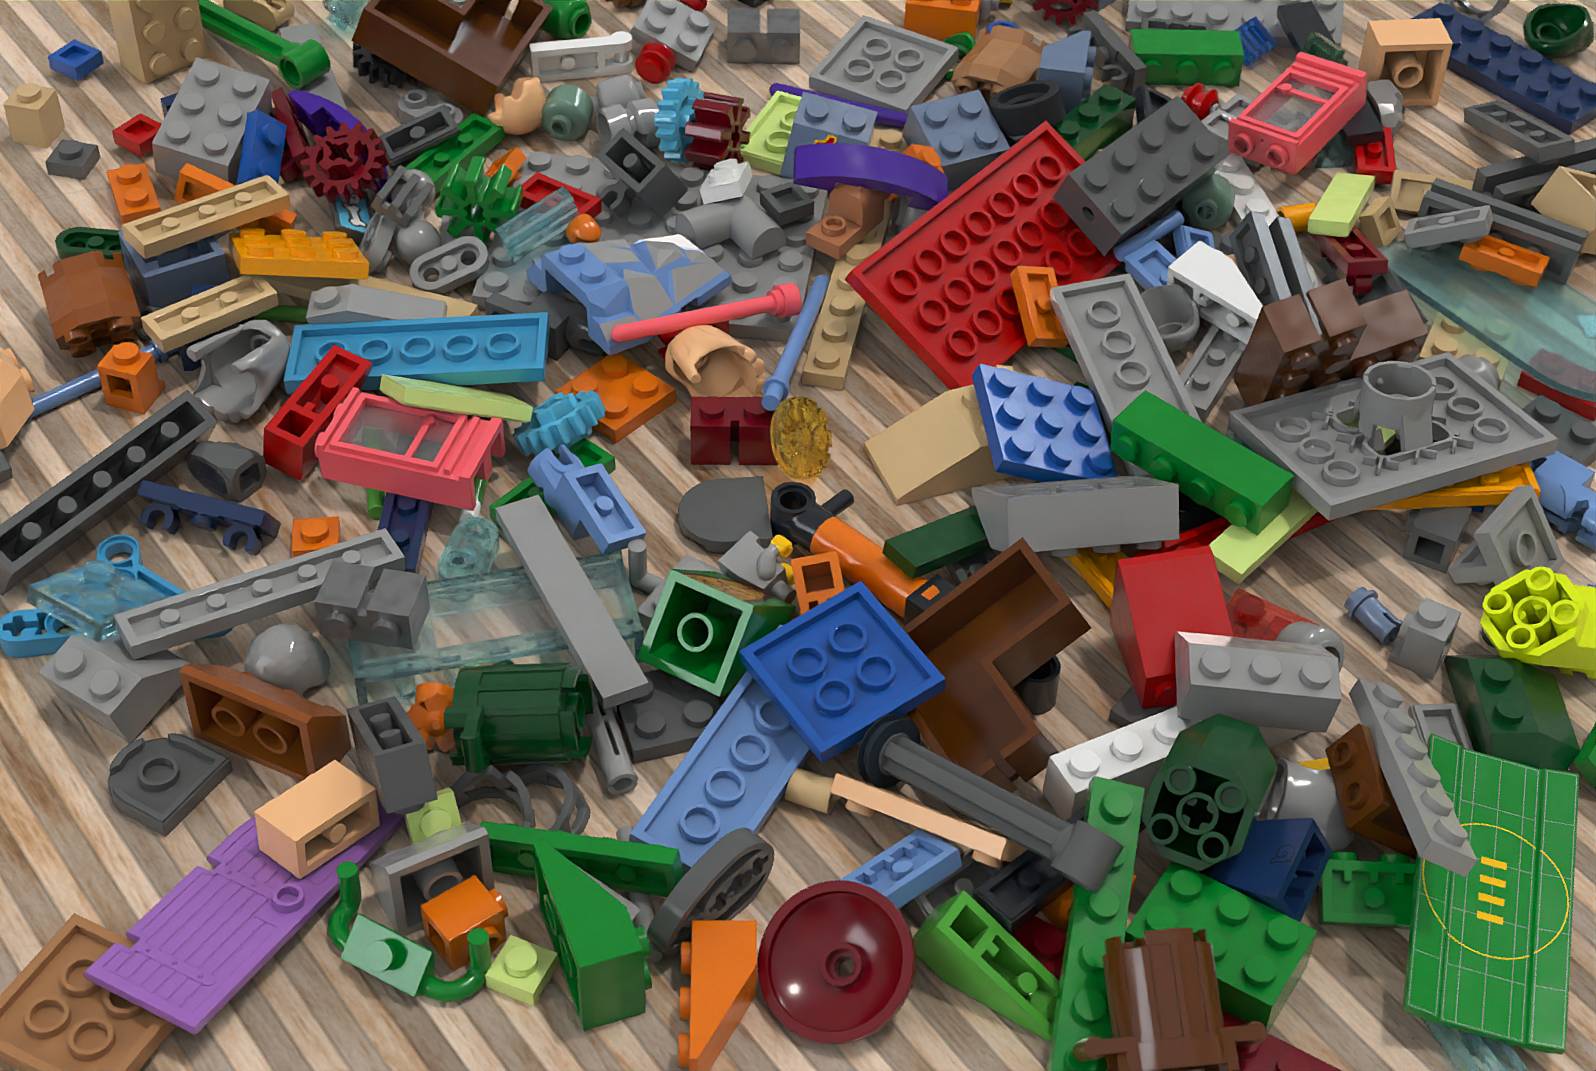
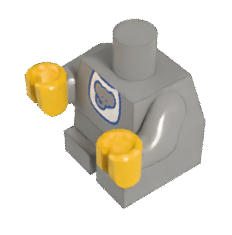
(759, 567)

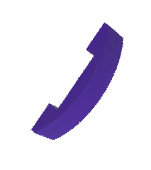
(318, 113)
(870, 168)

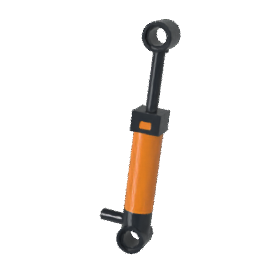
(819, 531)

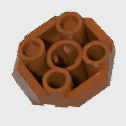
(90, 303)

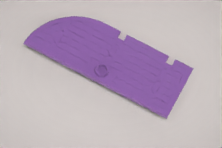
(222, 927)

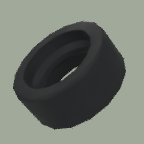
(1027, 106)

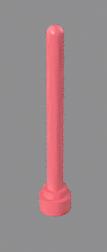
(782, 301)

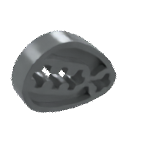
(713, 888)

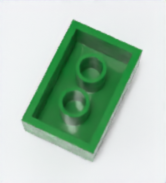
(1254, 946)

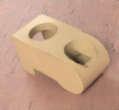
(265, 13)

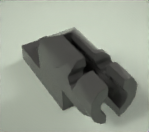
(566, 320)

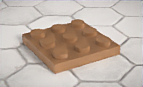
(68, 1023)

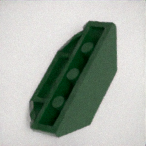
(1513, 711)

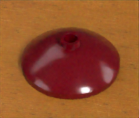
(804, 957)

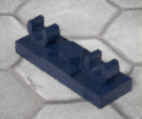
(206, 514)

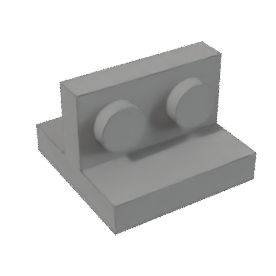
(1509, 542)

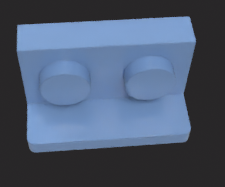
(908, 867)

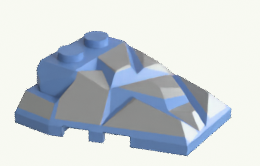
(630, 281)

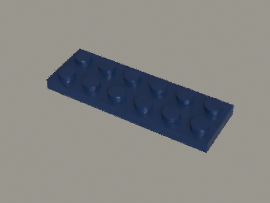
(1516, 72)

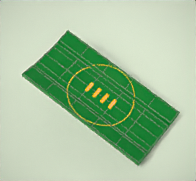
(1497, 944)

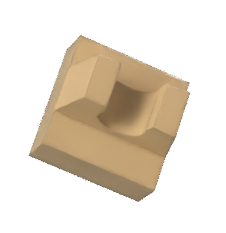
(1379, 222)

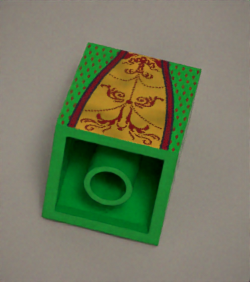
(705, 624)

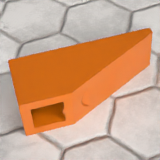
(721, 989)

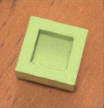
(433, 817)
(522, 970)

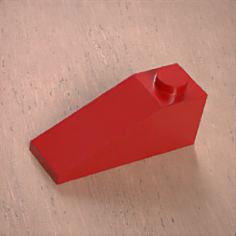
(294, 429)

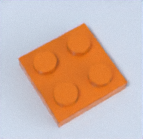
(627, 393)

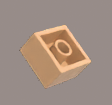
(1409, 55)

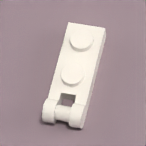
(581, 57)

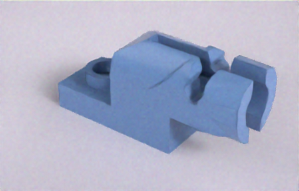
(1567, 496)
(585, 500)

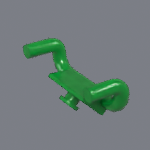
(396, 957)

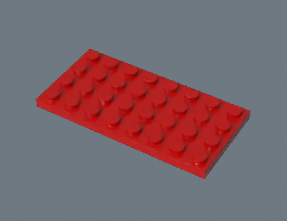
(949, 272)

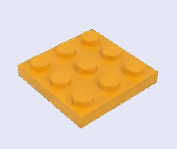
(297, 254)

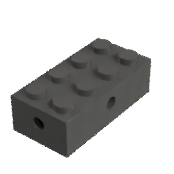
(1140, 175)

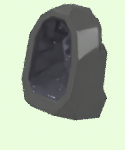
(227, 469)

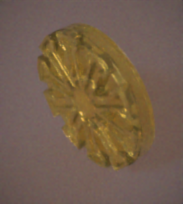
(802, 454)

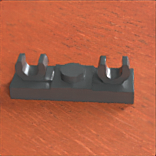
(1112, 54)

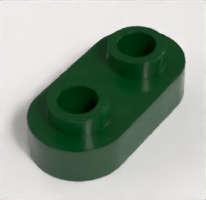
(84, 240)

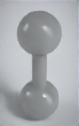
(419, 235)

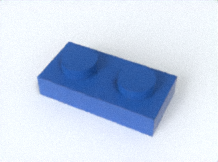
(261, 147)

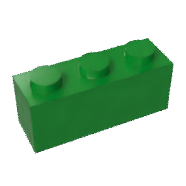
(1189, 56)

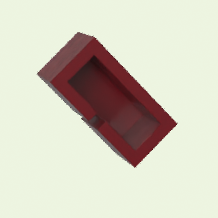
(727, 419)

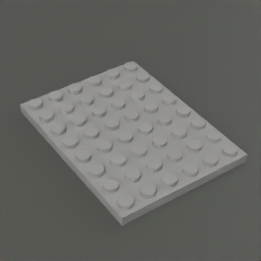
(748, 276)

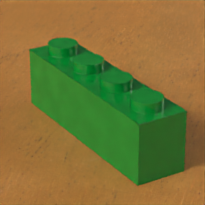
(1202, 462)

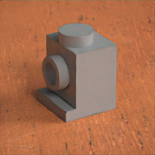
(1425, 638)

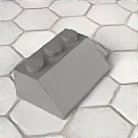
(1256, 681)

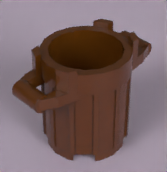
(1166, 1007)

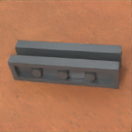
(1522, 178)
(1513, 225)
(1272, 260)

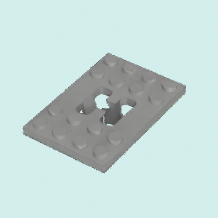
(1421, 401)

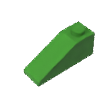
(988, 964)

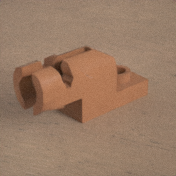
(850, 218)

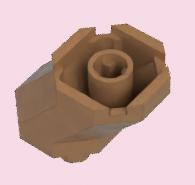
(998, 62)

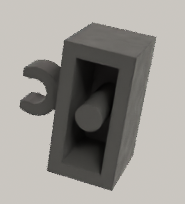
(639, 176)

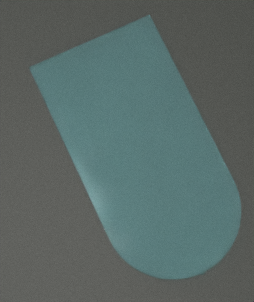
(1538, 329)

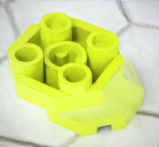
(1543, 621)

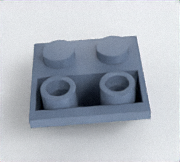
(1071, 66)

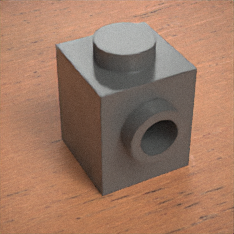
(1435, 535)

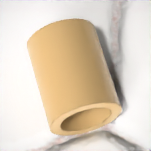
(811, 791)

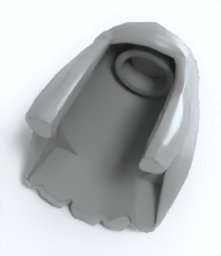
(240, 369)

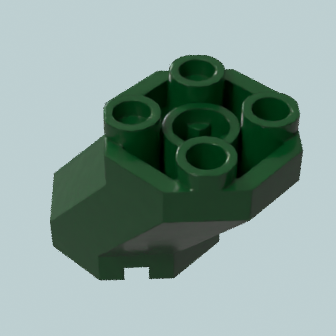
(1209, 792)

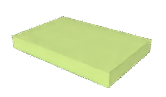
(771, 133)
(455, 399)

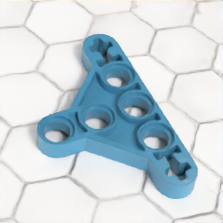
(32, 621)

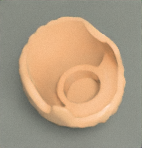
(522, 109)

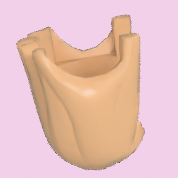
(714, 364)

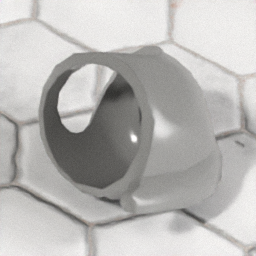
(1309, 795)

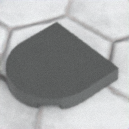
(725, 510)
(165, 779)

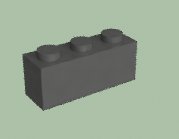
(392, 755)

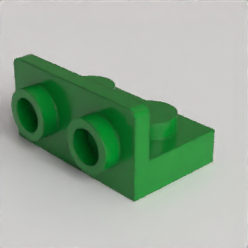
(1366, 891)

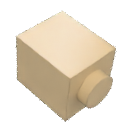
(34, 115)

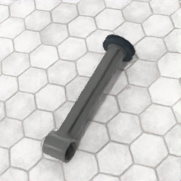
(894, 754)

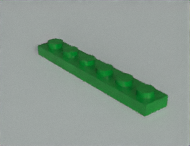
(1093, 918)

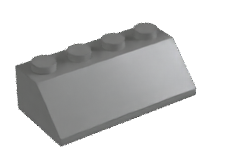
(1080, 514)

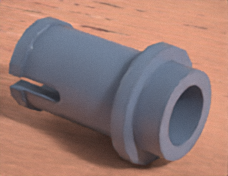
(1373, 615)

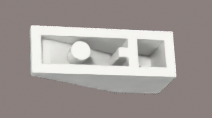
(1217, 289)

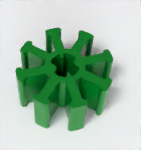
(478, 199)

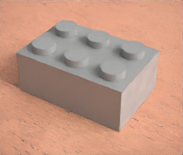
(209, 120)

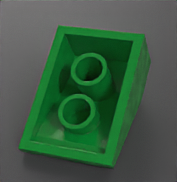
(594, 941)

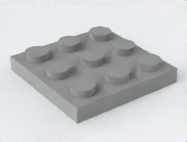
(883, 66)

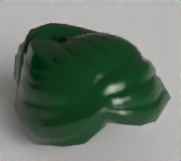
(1558, 29)

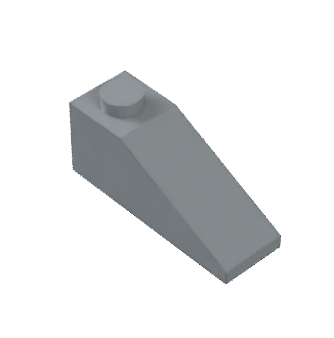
(364, 304)

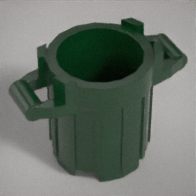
(519, 714)

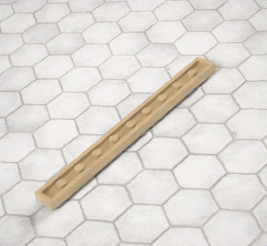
(843, 307)

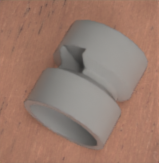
(635, 119)

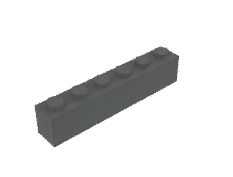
(100, 487)

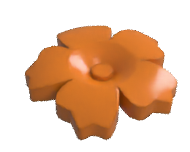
(431, 722)

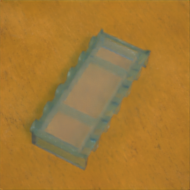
(492, 621)

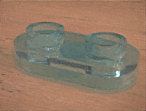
(469, 548)

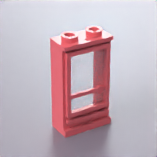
(1298, 113)
(409, 449)

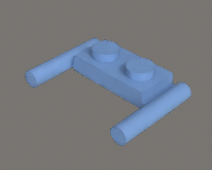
(1145, 256)

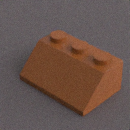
(263, 721)

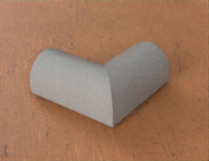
(733, 219)

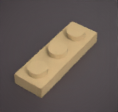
(209, 311)

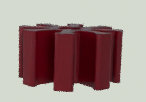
(717, 130)

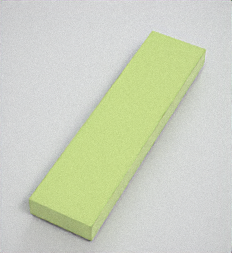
(1341, 204)

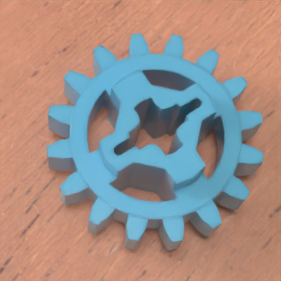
(673, 115)
(559, 422)

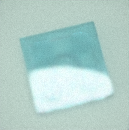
(91, 597)

